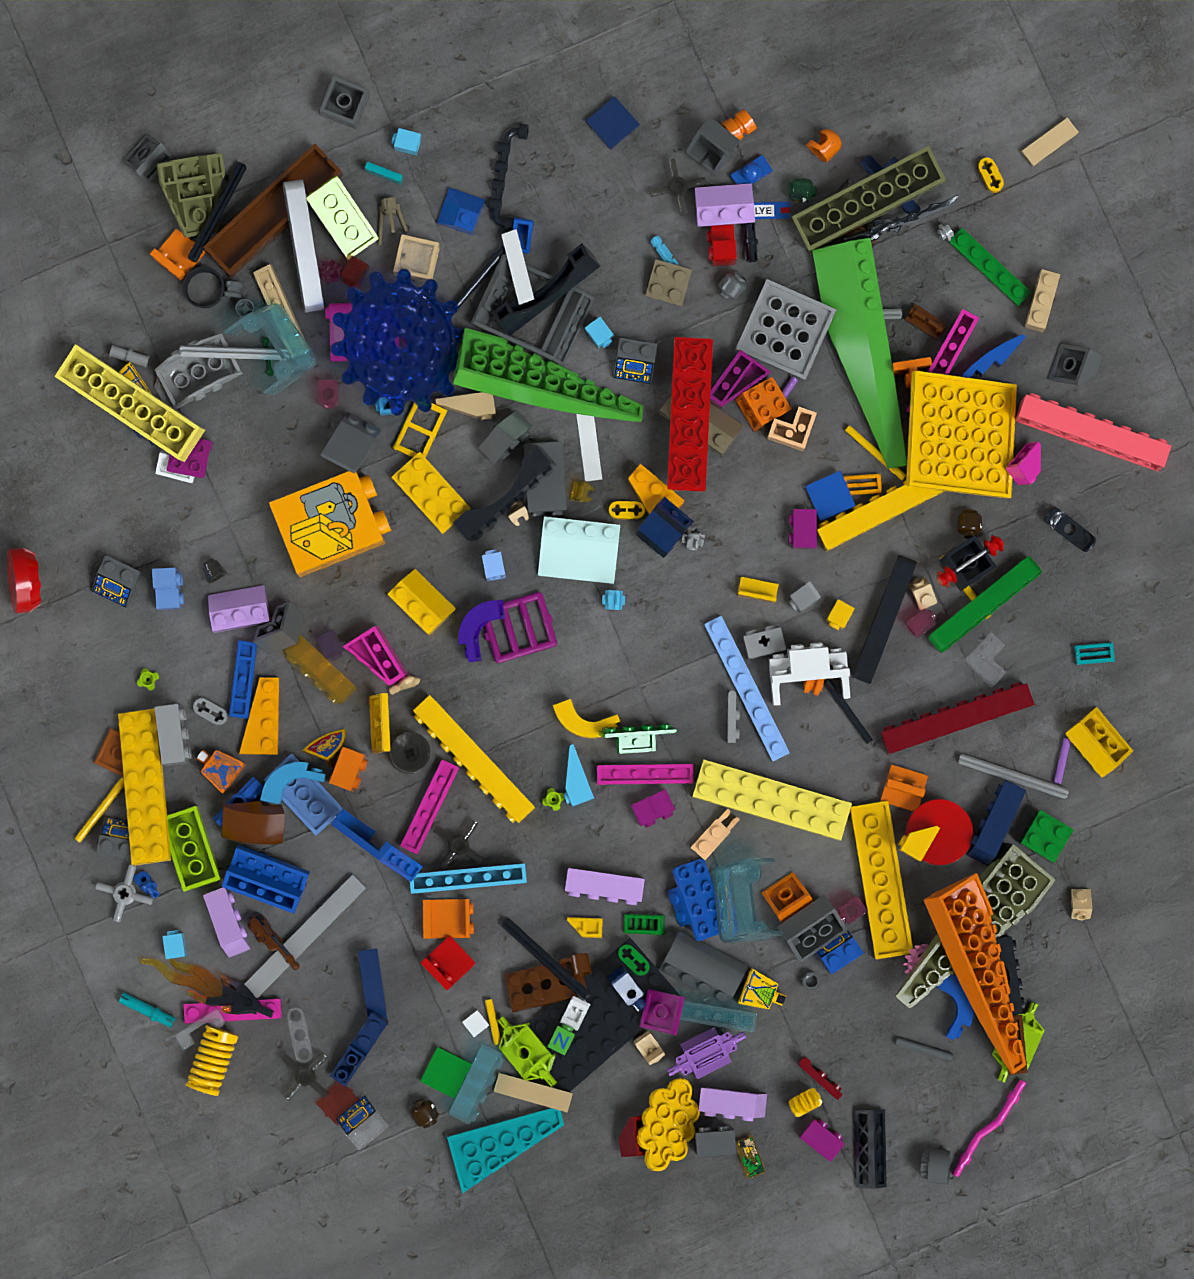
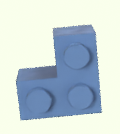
(167, 588)

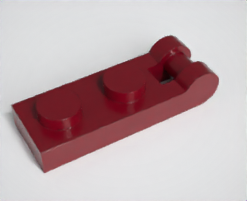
(819, 1076)

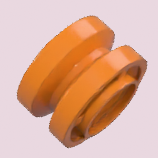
(814, 685)

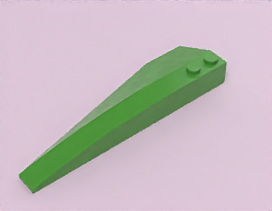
(507, 371)

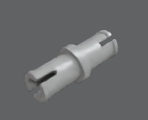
(129, 356)

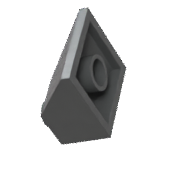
(1075, 365)

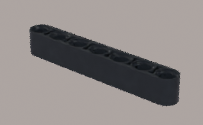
(884, 619)

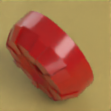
(23, 580)
(954, 832)

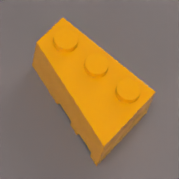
(651, 489)

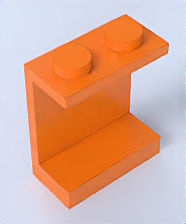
(447, 918)

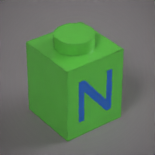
(561, 1039)

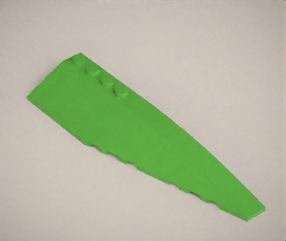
(859, 334)

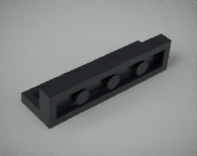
(874, 1148)

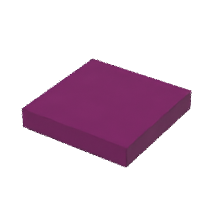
(662, 1012)

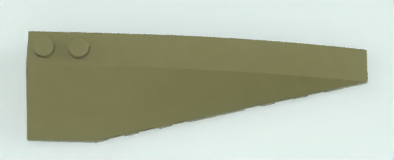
(1013, 890)

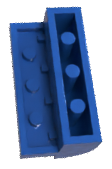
(266, 879)

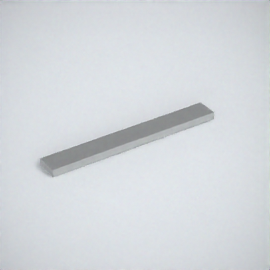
(306, 935)

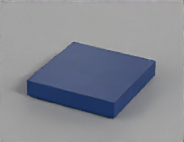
(830, 495)

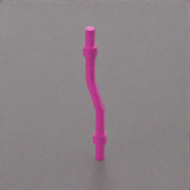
(1013, 1097)

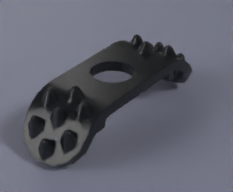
(1081, 538)

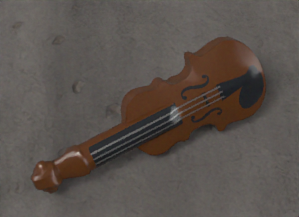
(262, 929)

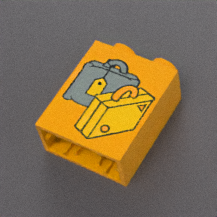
(329, 522)

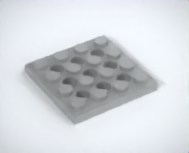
(798, 324)

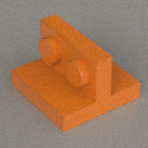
(908, 367)
(904, 788)

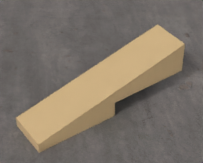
(533, 1092)

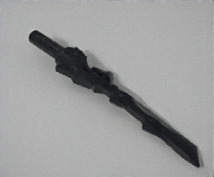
(891, 225)

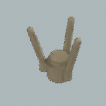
(390, 208)

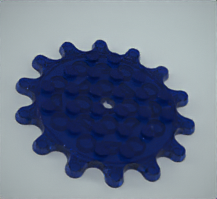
(371, 346)

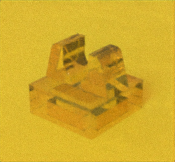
(580, 491)

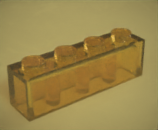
(321, 670)

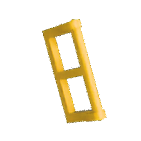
(432, 435)

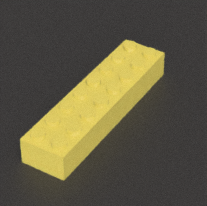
(130, 403)
(772, 800)

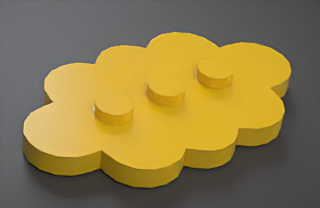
(668, 1124)

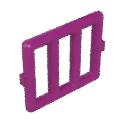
(534, 646)

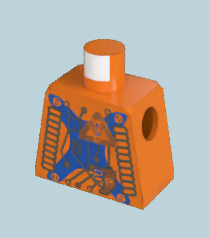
(220, 769)

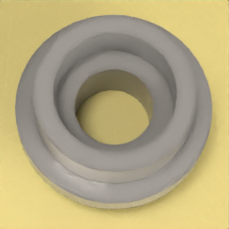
(945, 232)

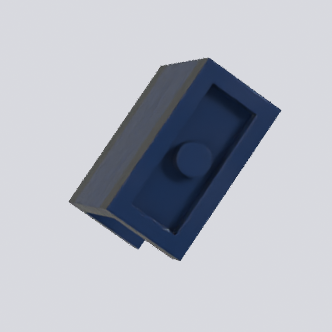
(664, 527)

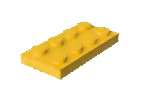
(430, 492)

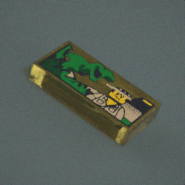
(750, 1157)

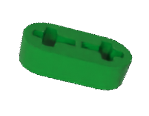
(630, 963)

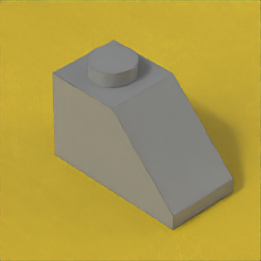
(804, 597)

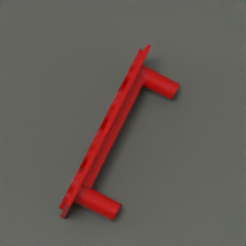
(690, 414)

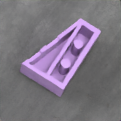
(227, 922)

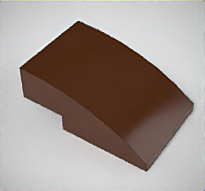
(253, 823)

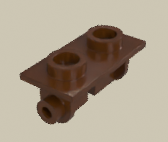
(925, 321)

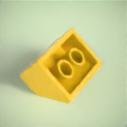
(421, 602)
(1099, 742)

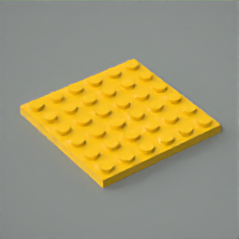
(961, 434)

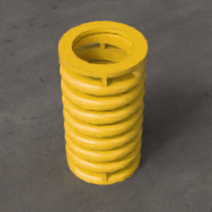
(216, 1063)

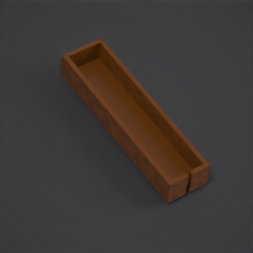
(267, 213)

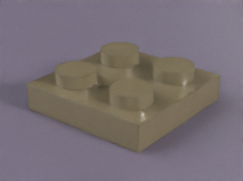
(668, 282)

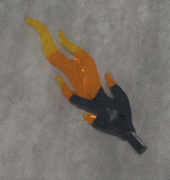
(215, 993)

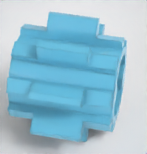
(613, 599)

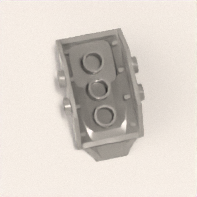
(190, 378)

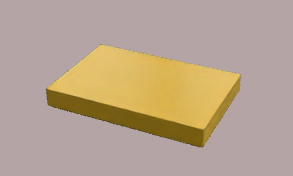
(379, 723)

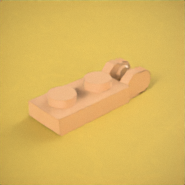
(713, 836)

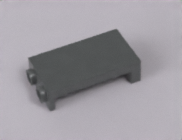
(550, 493)

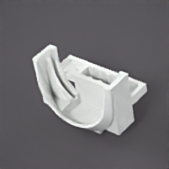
(808, 664)

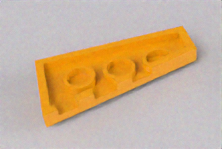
(263, 721)

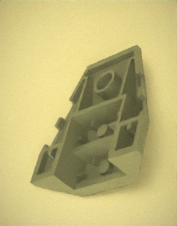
(192, 189)

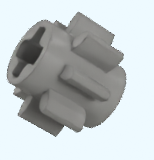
(693, 538)

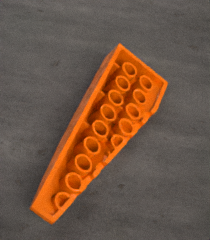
(968, 936)

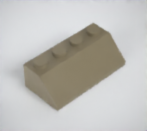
(722, 427)

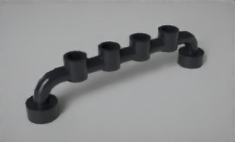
(501, 167)

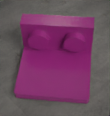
(195, 463)

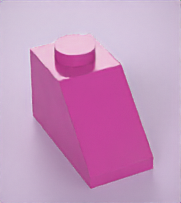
(1026, 464)

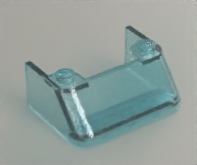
(287, 340)
(736, 902)

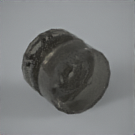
(420, 748)

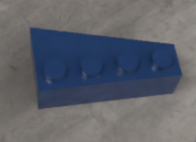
(997, 822)

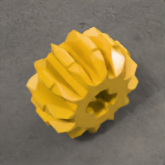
(805, 1102)

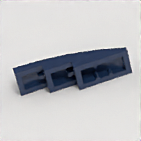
(372, 982)

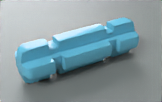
(662, 250)

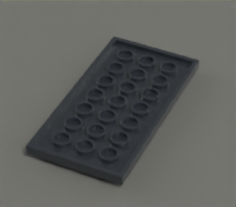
(606, 1024)

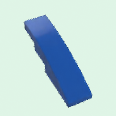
(996, 356)

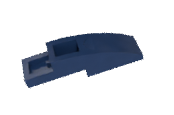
(359, 1048)

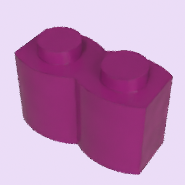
(653, 808)

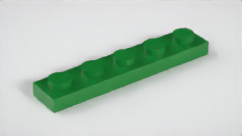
(989, 267)

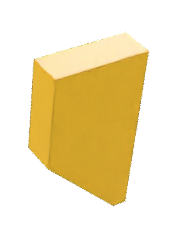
(587, 926)

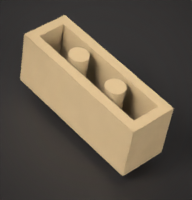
(1042, 300)

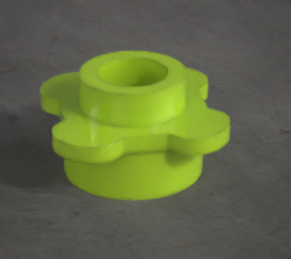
(149, 684)
(552, 794)

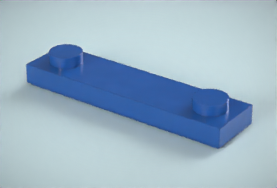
(243, 679)

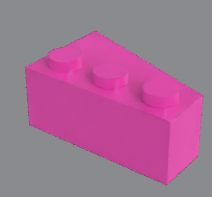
(378, 655)

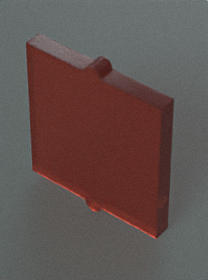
(337, 1101)

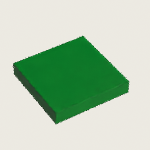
(446, 1072)

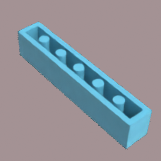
(469, 878)

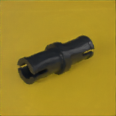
(750, 242)

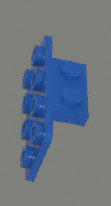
(695, 899)

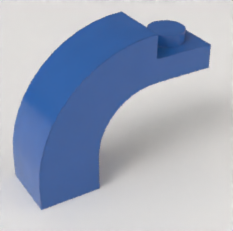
(964, 1010)

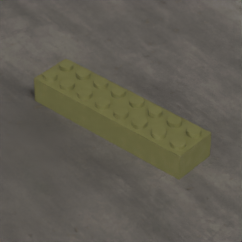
(869, 198)

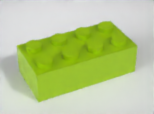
(192, 849)

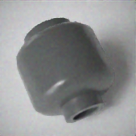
(732, 285)

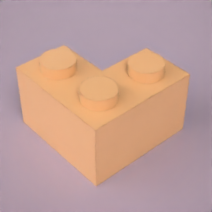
(794, 434)

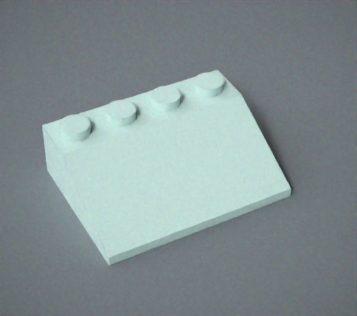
(579, 550)

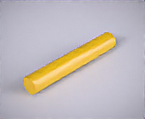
(493, 1021)

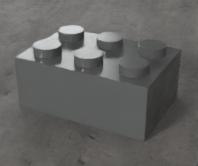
(812, 928)

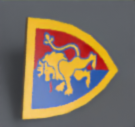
(327, 746)

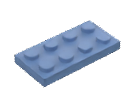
(309, 800)

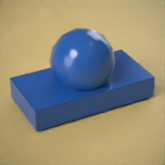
(752, 171)

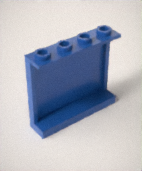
(388, 854)

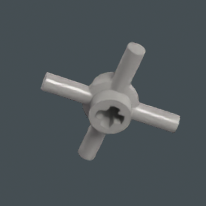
(129, 889)

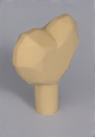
(405, 683)

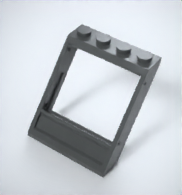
(564, 329)

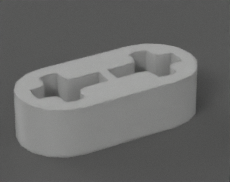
(212, 707)

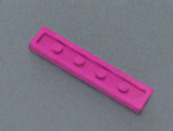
(645, 774)
(429, 807)
(195, 1011)

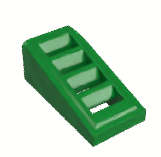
(661, 924)

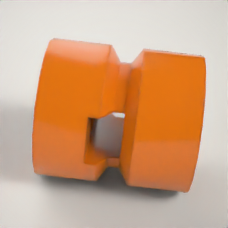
(740, 124)

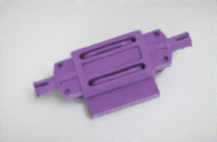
(706, 1053)

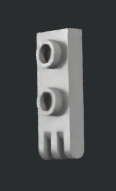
(732, 715)

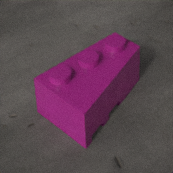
(736, 379)

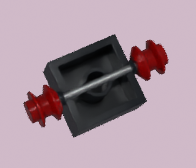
(969, 562)

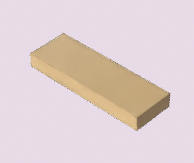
(1050, 142)

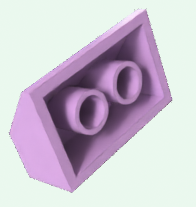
(724, 205)
(238, 609)

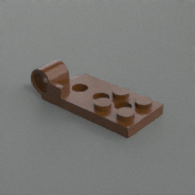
(577, 965)

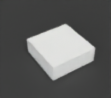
(475, 1023)

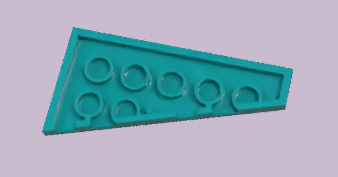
(490, 1147)

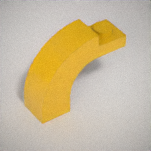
(573, 723)

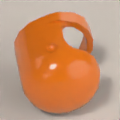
(827, 146)

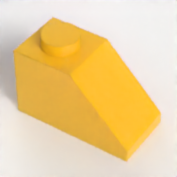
(918, 842)

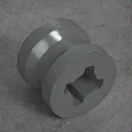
(233, 290)

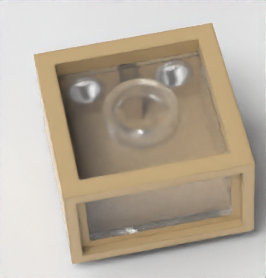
(417, 256)

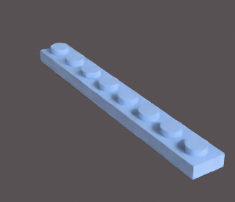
(746, 688)

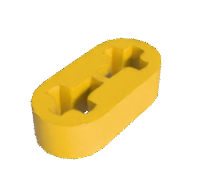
(986, 177)
(626, 505)

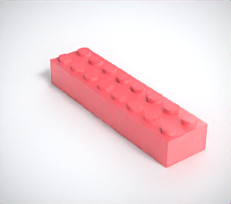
(1092, 432)

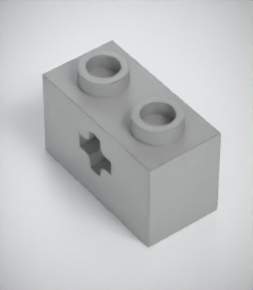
(775, 645)

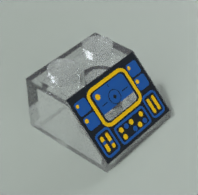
(362, 1122)

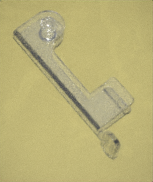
(184, 1038)

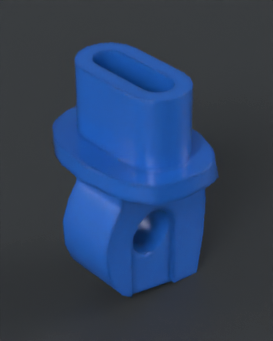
(148, 886)

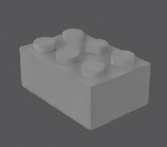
(172, 734)

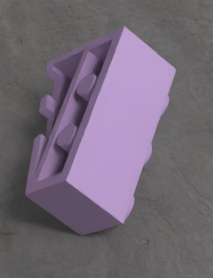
(732, 1103)

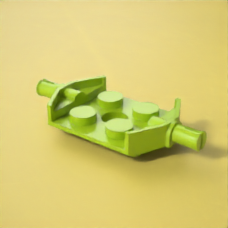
(1032, 1034)
(539, 1059)

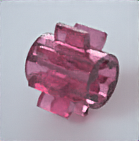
(330, 271)

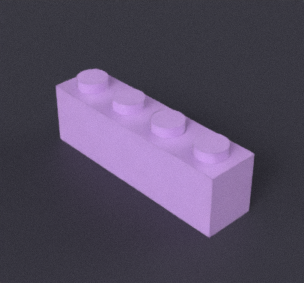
(604, 885)

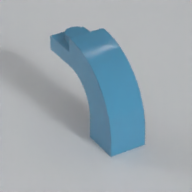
(279, 779)

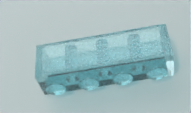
(718, 1016)
(475, 1084)

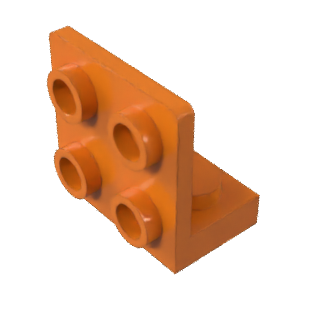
(174, 255)
(763, 403)

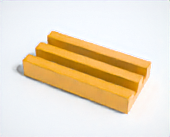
(869, 484)

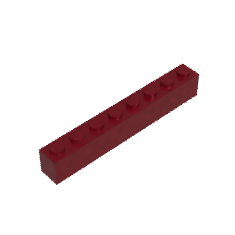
(957, 718)

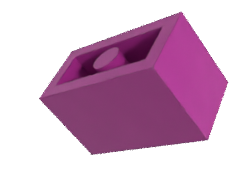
(803, 529)
(822, 1140)

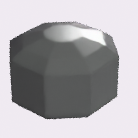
(811, 981)

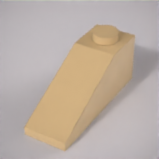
(475, 405)

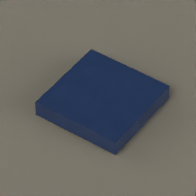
(612, 123)

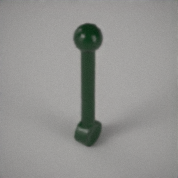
(270, 372)

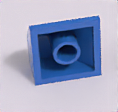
(461, 211)

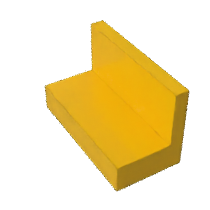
(757, 590)

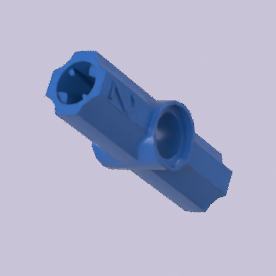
(247, 793)

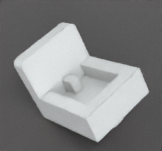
(575, 1013)

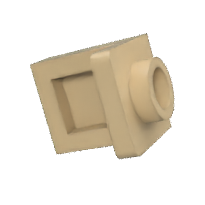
(922, 593)
(1081, 904)
(649, 1048)

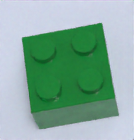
(1046, 836)

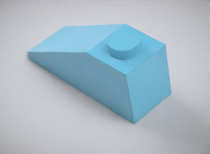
(576, 783)

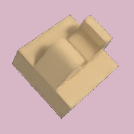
(516, 512)

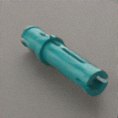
(147, 1010)

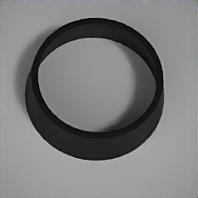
(191, 274)

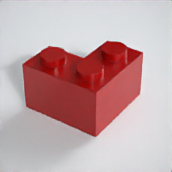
(723, 245)

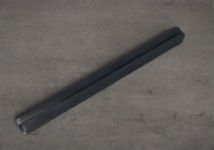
(217, 212)
(541, 955)

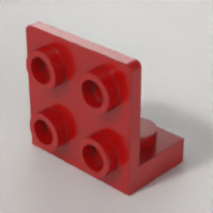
(448, 963)

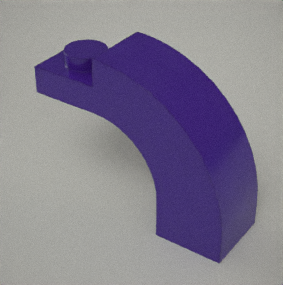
(474, 622)

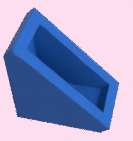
(525, 231)

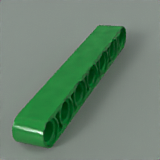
(985, 604)

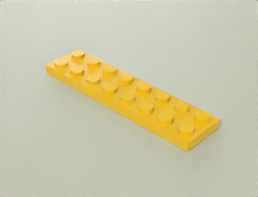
(144, 788)
(881, 880)

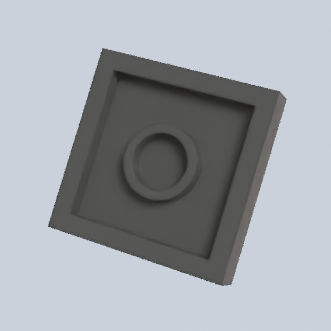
(146, 156)

